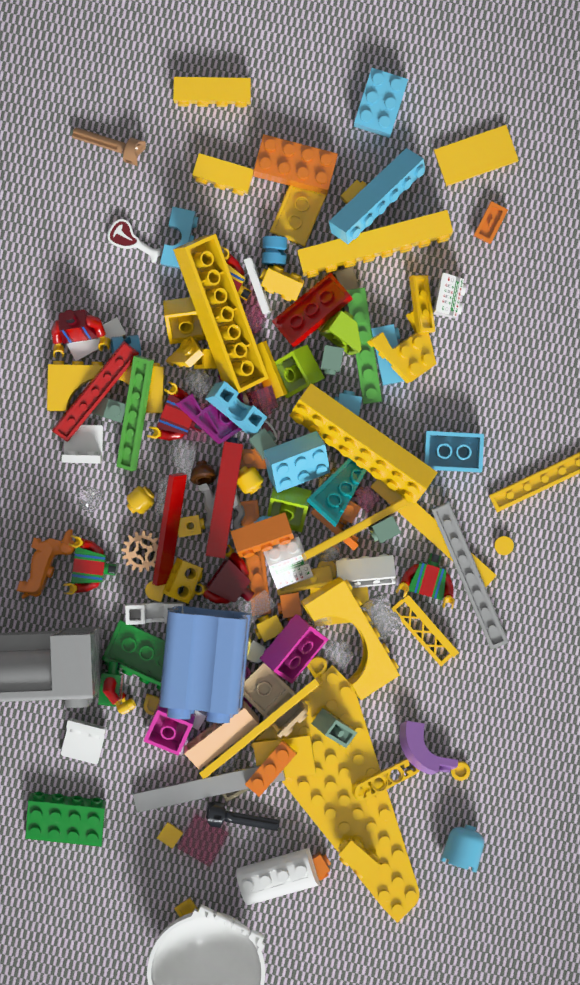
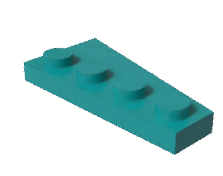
(337, 491)

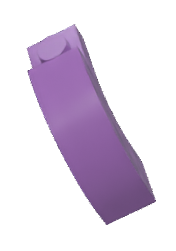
(414, 748)

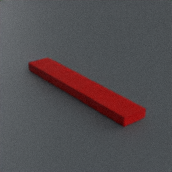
(95, 391)
(224, 500)
(169, 528)

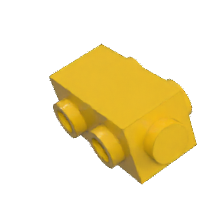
(277, 280)
(363, 862)

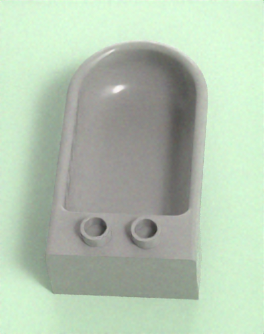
(51, 666)

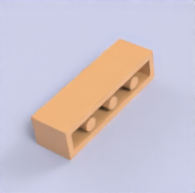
(220, 737)

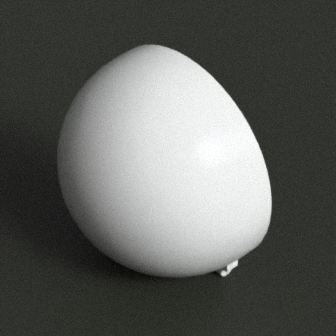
(207, 950)

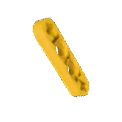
(387, 780)

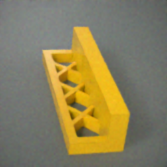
(430, 625)

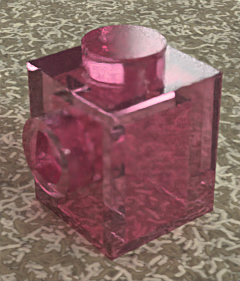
(255, 319)
(263, 399)
(366, 498)

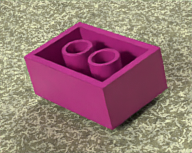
(293, 648)

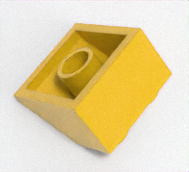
(182, 320)

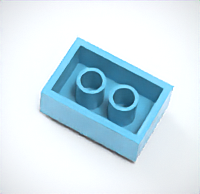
(380, 102)
(454, 451)
(296, 461)

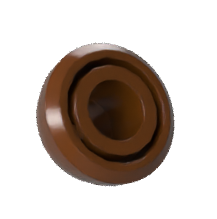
(202, 473)

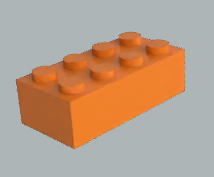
(295, 164)

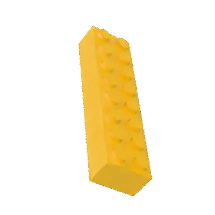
(375, 243)
(220, 312)
(363, 444)

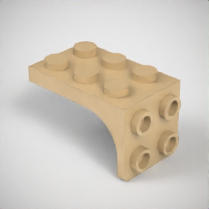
(268, 693)

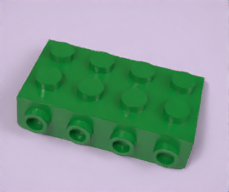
(137, 652)
(65, 819)

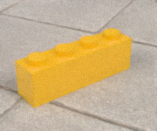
(212, 91)

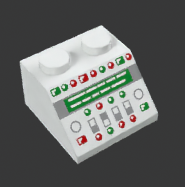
(448, 296)
(288, 564)

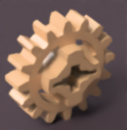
(138, 540)

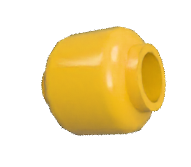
(249, 480)
(140, 500)

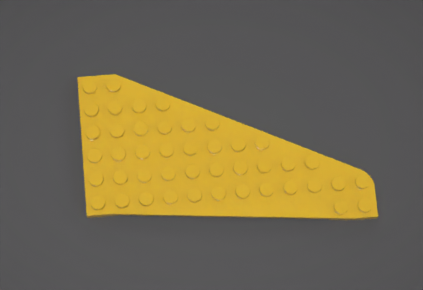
(330, 800)

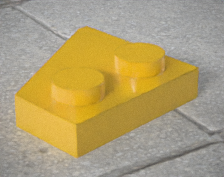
(186, 354)

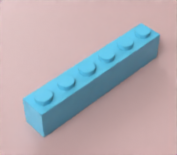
(377, 196)

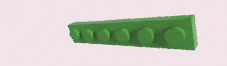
(366, 358)
(135, 413)

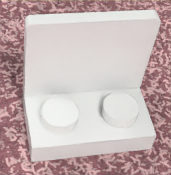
(84, 445)
(83, 741)

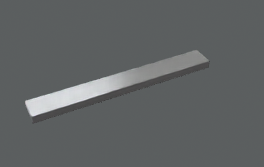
(470, 575)
(196, 789)

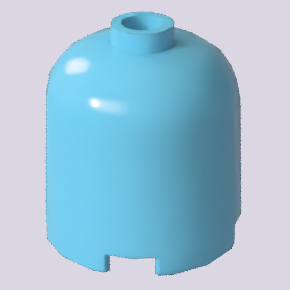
(464, 848)

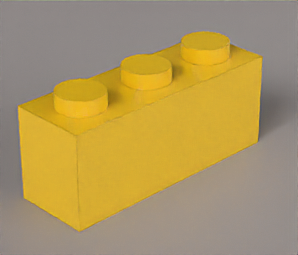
(222, 174)

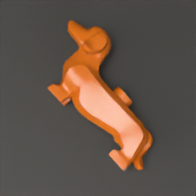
(42, 563)

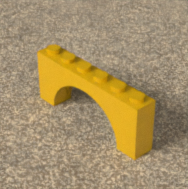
(67, 379)
(375, 666)

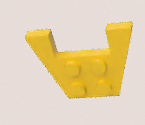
(410, 356)

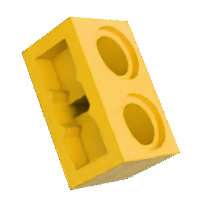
(177, 579)

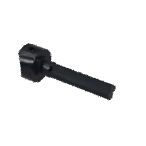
(217, 814)

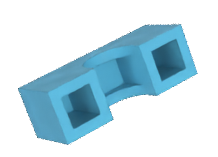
(184, 221)
(226, 401)

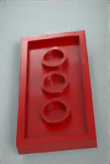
(312, 310)

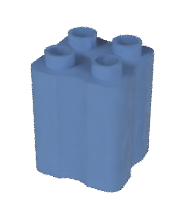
(204, 662)

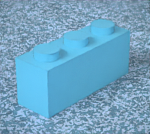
(387, 374)

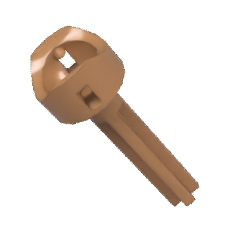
(130, 150)

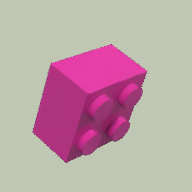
(168, 732)

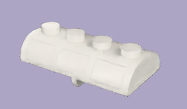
(277, 876)

